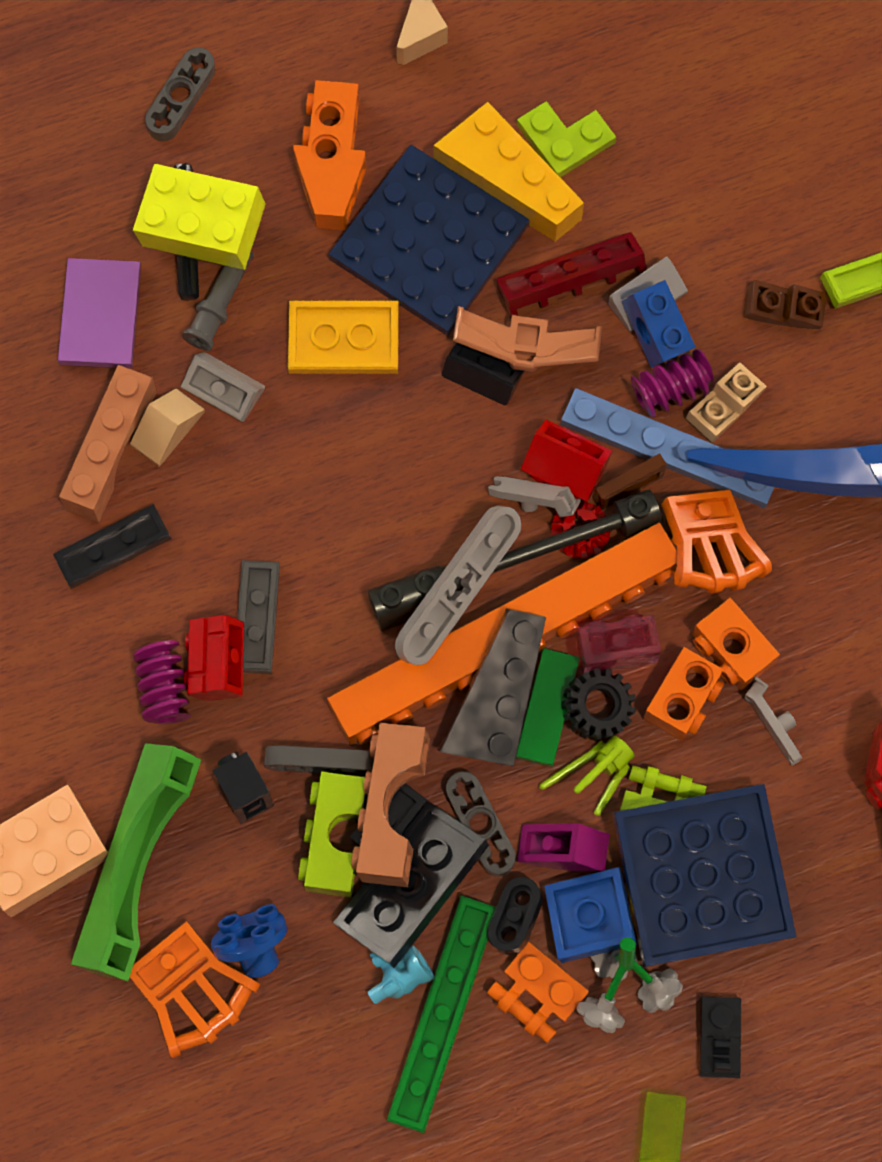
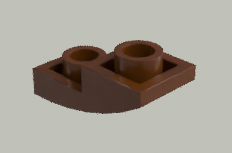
(785, 307)

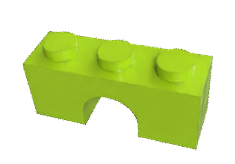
(326, 868)

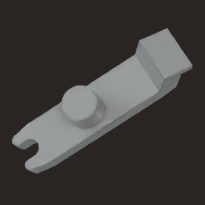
(534, 494)
(776, 726)

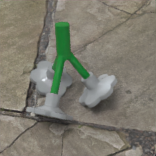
(656, 993)

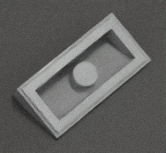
(659, 272)
(222, 386)

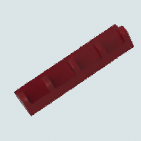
(571, 272)

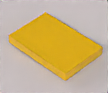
(343, 337)

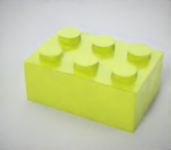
(199, 216)

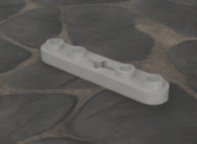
(472, 564)

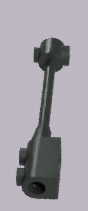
(398, 599)

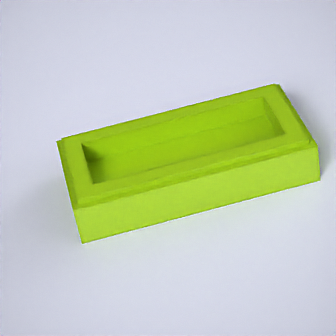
(854, 281)

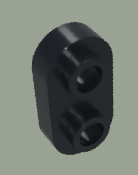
(514, 917)

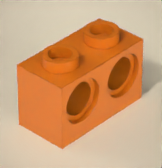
(678, 691)

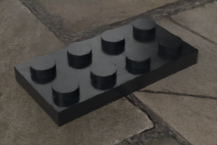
(393, 917)

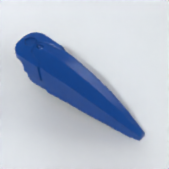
(818, 471)

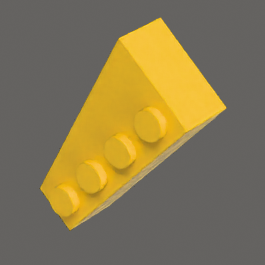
(507, 167)

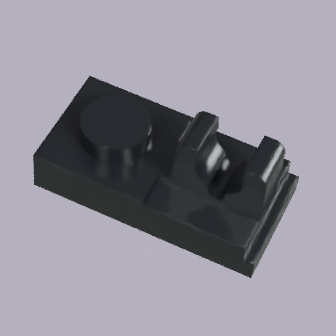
(720, 1037)

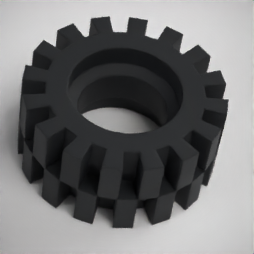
(618, 695)

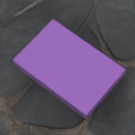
(99, 313)

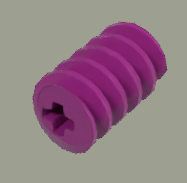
(673, 382)
(159, 683)

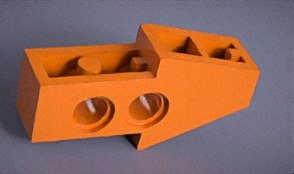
(332, 182)

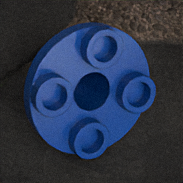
(251, 940)

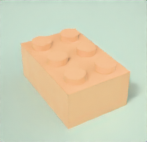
(46, 850)

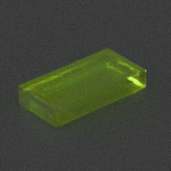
(662, 1128)

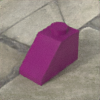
(564, 847)

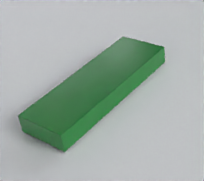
(544, 714)

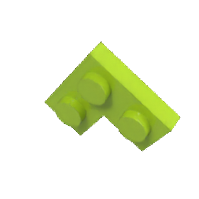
(562, 146)

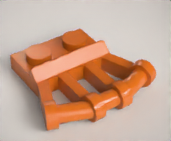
(708, 519)
(176, 966)

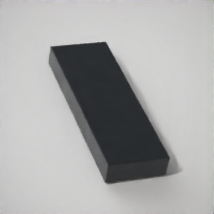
(112, 546)

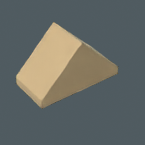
(422, 31)
(165, 425)

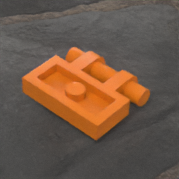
(546, 984)

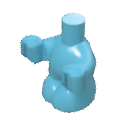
(403, 978)

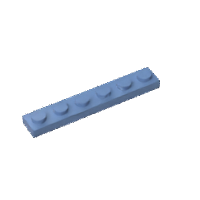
(648, 438)

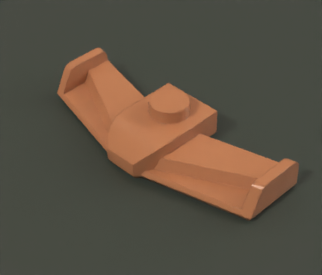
(526, 341)

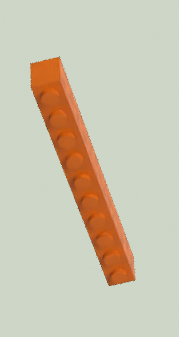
(564, 601)

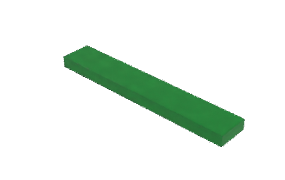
(441, 1015)

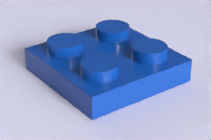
(589, 914)

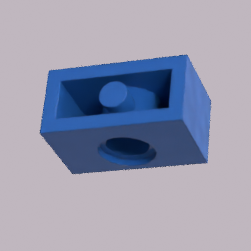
(658, 323)

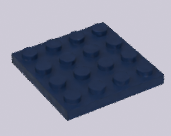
(429, 239)
(704, 875)

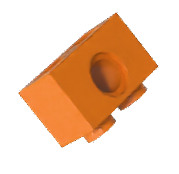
(731, 623)

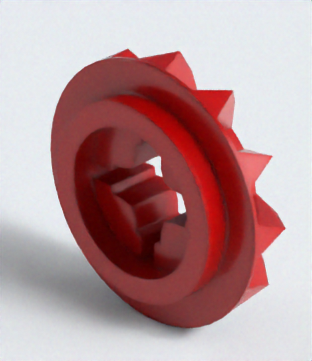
(586, 513)

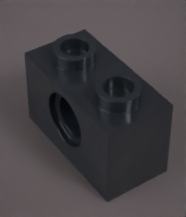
(242, 786)

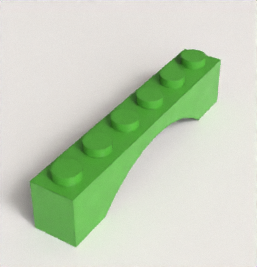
(111, 926)

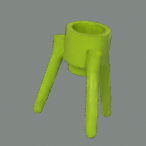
(610, 758)

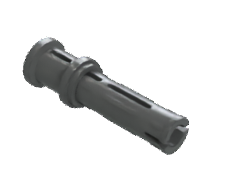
(212, 312)

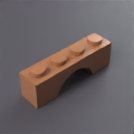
(97, 462)
(398, 756)

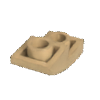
(726, 402)

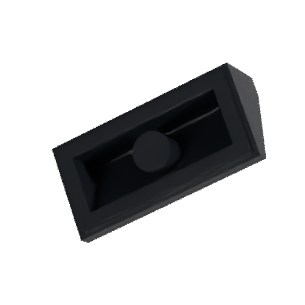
(482, 373)

